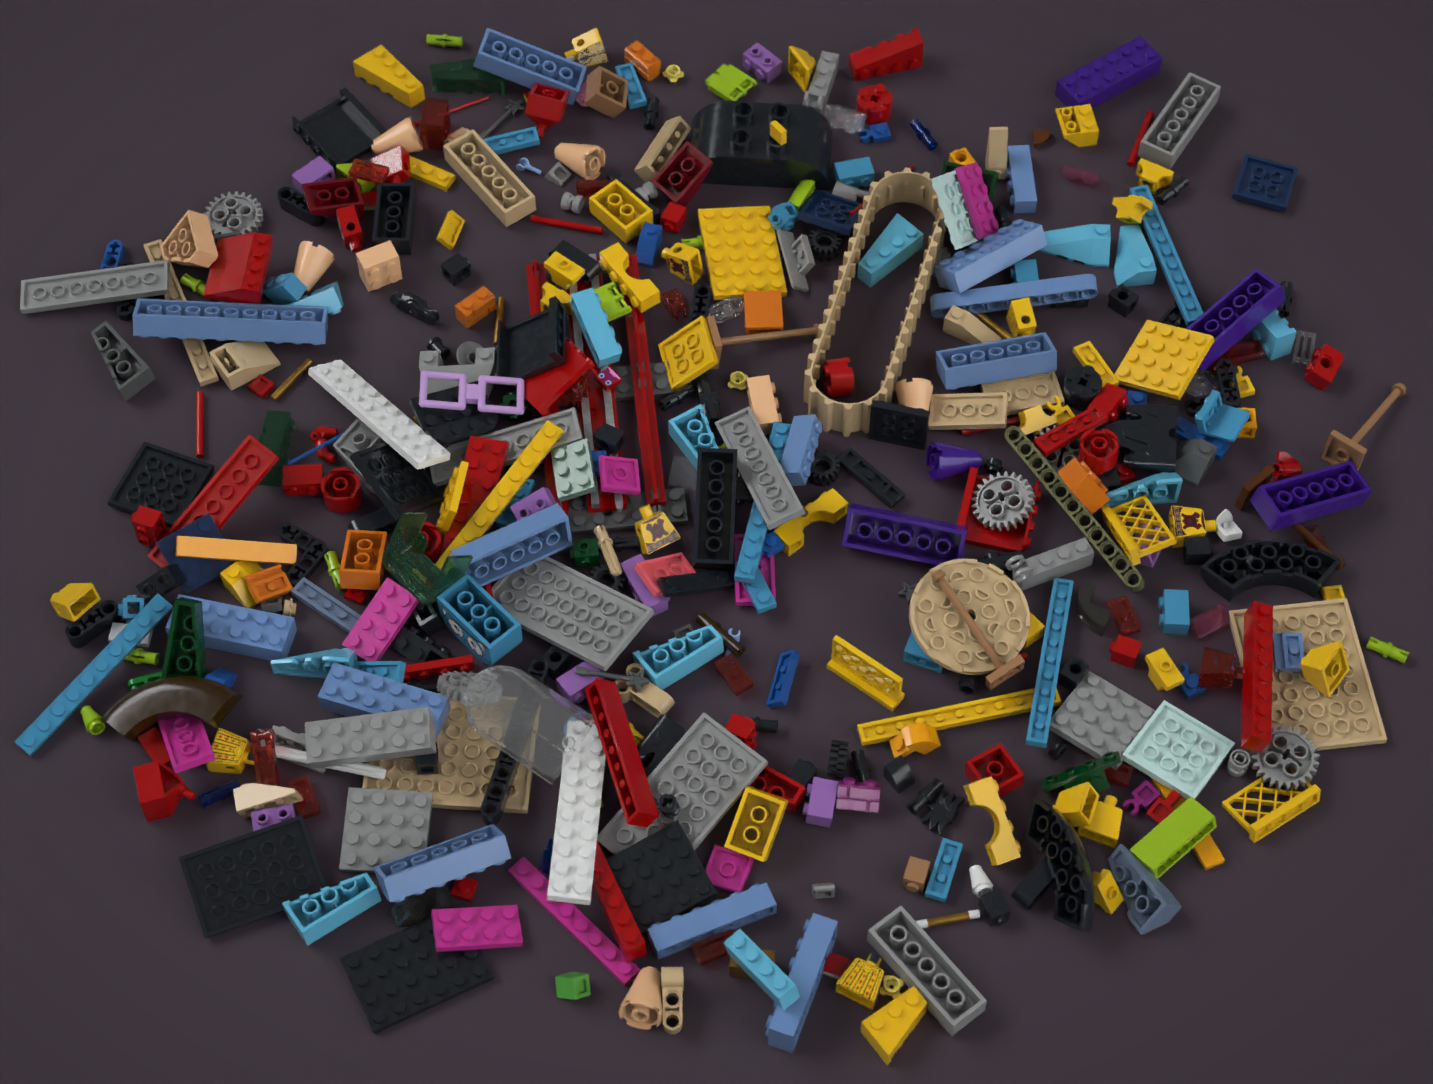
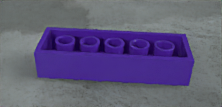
(1109, 74)
(1238, 313)
(1310, 495)
(903, 535)

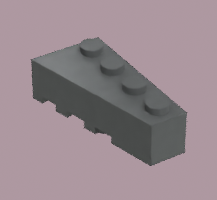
(124, 364)

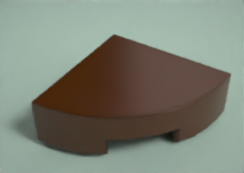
(1040, 137)

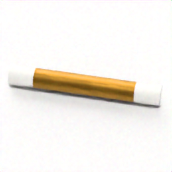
(946, 919)

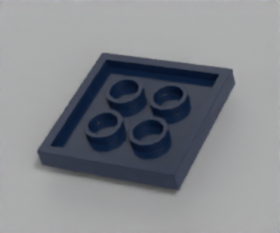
(1265, 183)
(830, 212)
(196, 570)

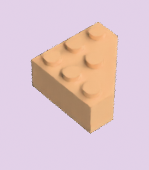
(191, 242)

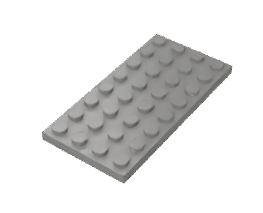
(572, 610)
(706, 777)

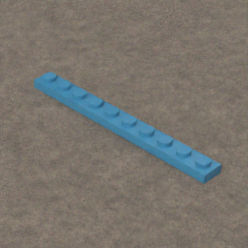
(1169, 259)
(756, 527)
(1049, 663)
(93, 675)

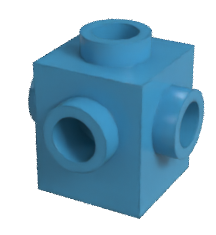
(783, 216)
(130, 601)

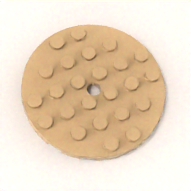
(987, 594)

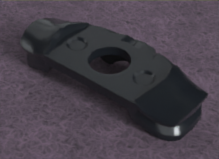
(413, 301)

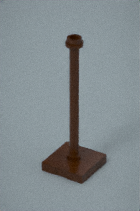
(1264, 478)

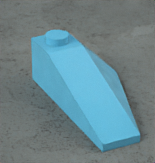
(1081, 243)
(1133, 258)
(326, 296)
(1158, 488)
(314, 664)

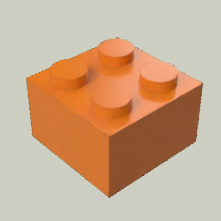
(1084, 484)

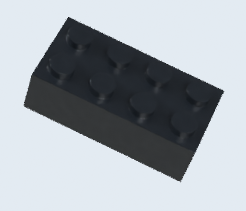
(395, 215)

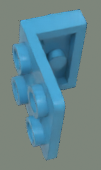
(1220, 419)

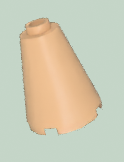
(400, 134)
(581, 159)
(311, 263)
(915, 393)
(644, 1000)

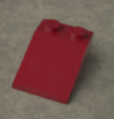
(683, 174)
(327, 196)

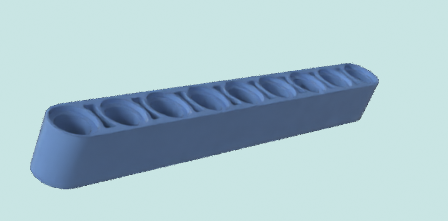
(999, 297)

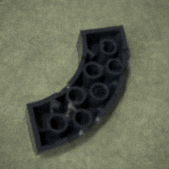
(1269, 564)
(1067, 863)

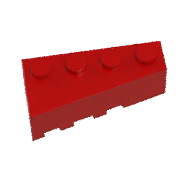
(888, 57)

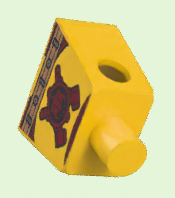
(684, 262)
(1188, 523)
(654, 530)

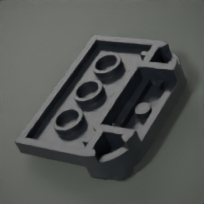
(450, 425)

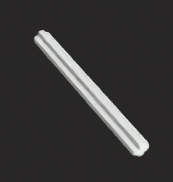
(356, 768)

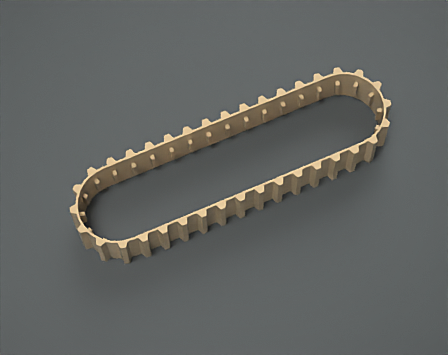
(891, 189)

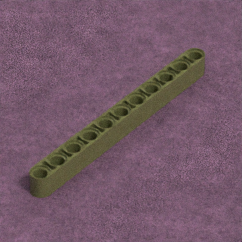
(1077, 516)

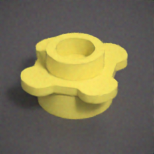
(673, 73)
(738, 376)
(894, 981)

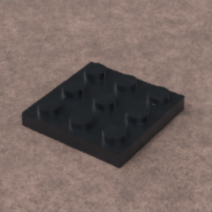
(899, 424)

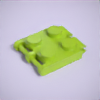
(729, 83)
(610, 302)

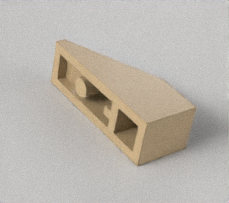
(997, 150)
(967, 327)
(256, 796)

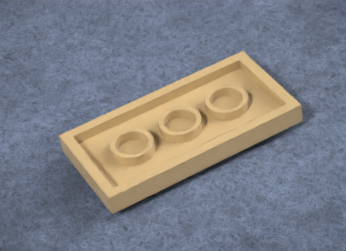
(1027, 391)
(968, 411)

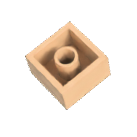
(379, 266)

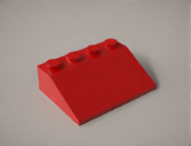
(240, 268)

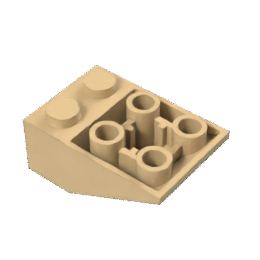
(242, 362)

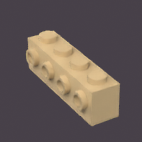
(662, 148)

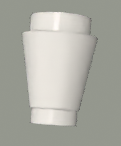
(980, 882)

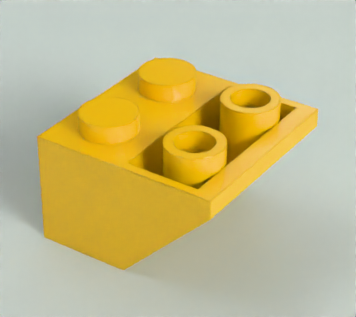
(1078, 125)

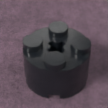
(1081, 387)

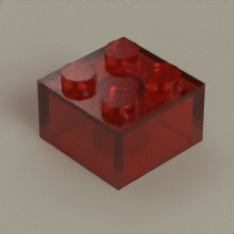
(434, 123)

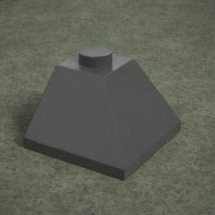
(1194, 459)

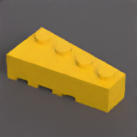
(388, 74)

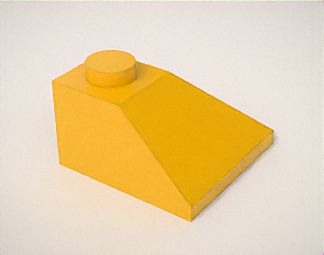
(801, 67)
(233, 581)
(1325, 667)

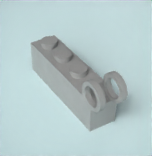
(822, 82)
(1051, 564)

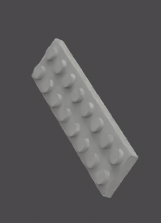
(94, 287)
(518, 438)
(760, 468)

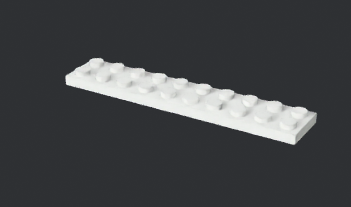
(379, 414)
(577, 823)

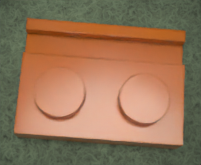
(268, 584)

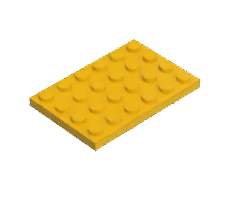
(741, 251)

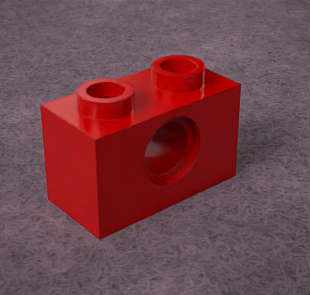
(1323, 366)

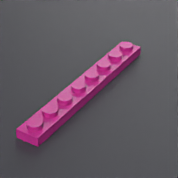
(575, 923)

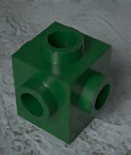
(511, 398)
(585, 553)

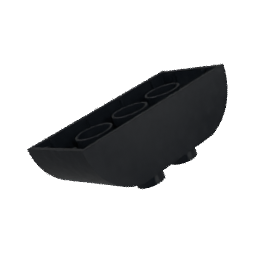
(744, 153)

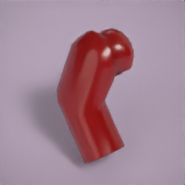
(322, 432)
(323, 453)

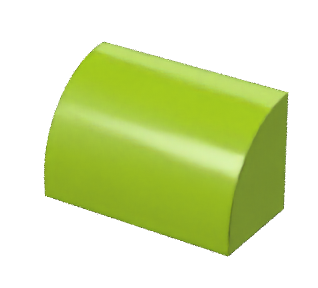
(802, 194)

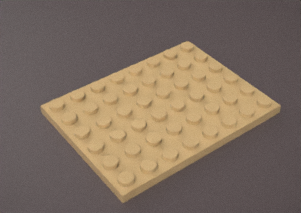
(1351, 712)
(463, 769)

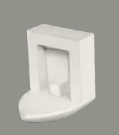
(1226, 527)

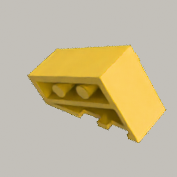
(893, 1023)

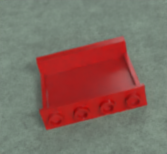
(548, 386)
(977, 535)

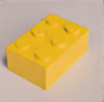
(620, 210)
(756, 823)

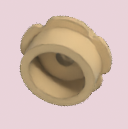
(289, 607)

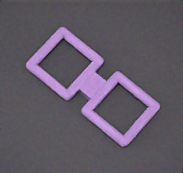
(471, 392)

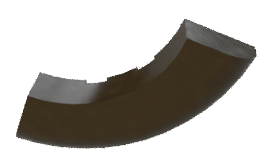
(170, 699)

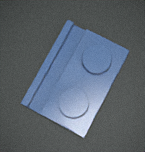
(1288, 651)

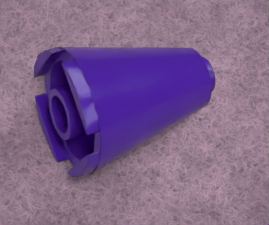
(950, 460)

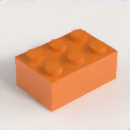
(362, 560)

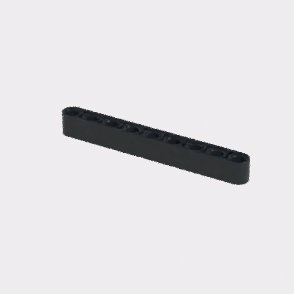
(507, 767)

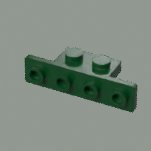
(1090, 772)

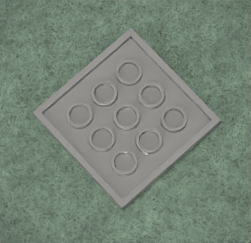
(1100, 717)
(383, 827)

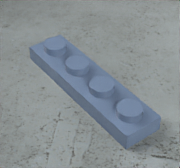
(325, 604)

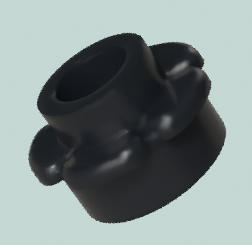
(993, 466)

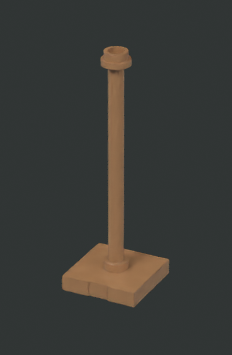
(719, 342)
(1342, 449)
(1003, 670)

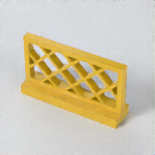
(1123, 534)
(850, 665)
(1277, 817)

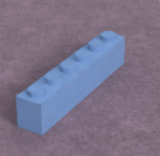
(704, 922)

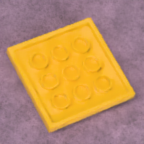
(1163, 359)

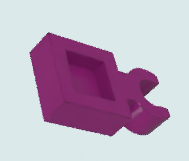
(1143, 796)

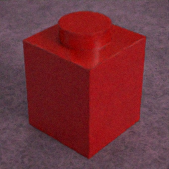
(673, 217)
(1125, 651)

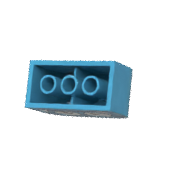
(479, 620)

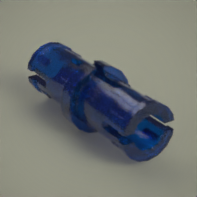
(923, 134)
(207, 799)

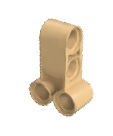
(650, 696)
(672, 985)

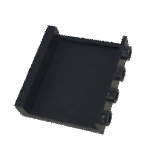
(340, 130)
(532, 343)

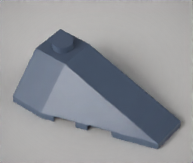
(1145, 896)

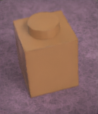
(916, 874)

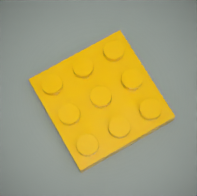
(688, 353)
(452, 497)

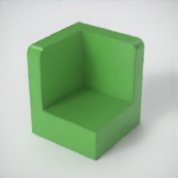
(573, 985)

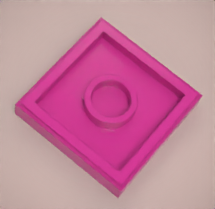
(619, 475)
(728, 869)

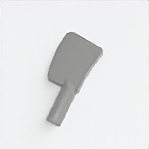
(848, 191)

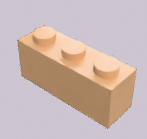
(762, 402)

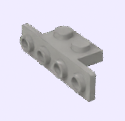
(797, 258)
(286, 738)

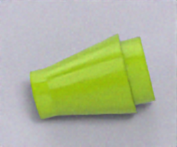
(93, 722)

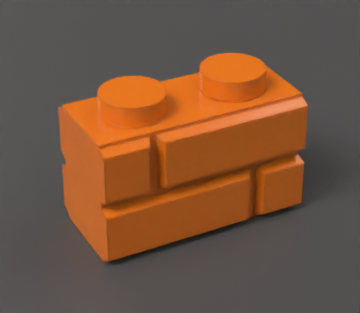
(643, 61)
(475, 307)

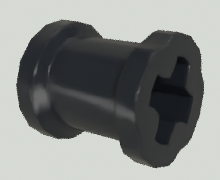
(436, 344)
(671, 812)

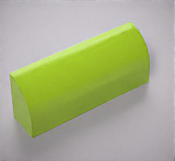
(1174, 837)

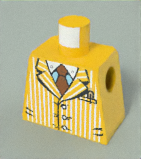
(588, 49)

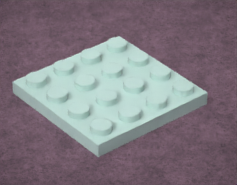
(954, 209)
(1178, 750)

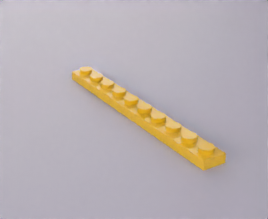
(506, 488)
(951, 715)

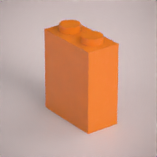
(763, 312)

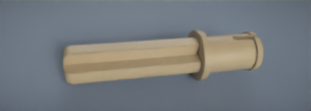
(605, 544)

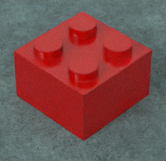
(999, 765)

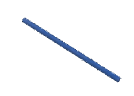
(314, 449)

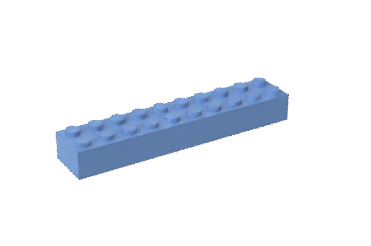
(230, 321)

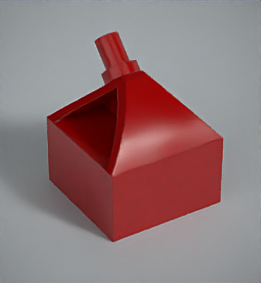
(546, 106)
(159, 790)

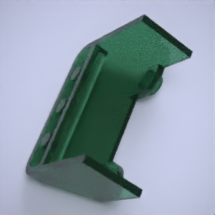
(412, 568)

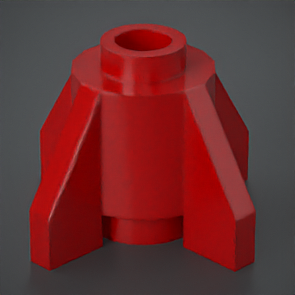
(1285, 467)

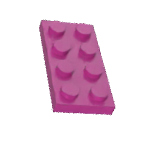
(977, 200)
(766, 567)
(381, 621)
(186, 742)
(476, 928)

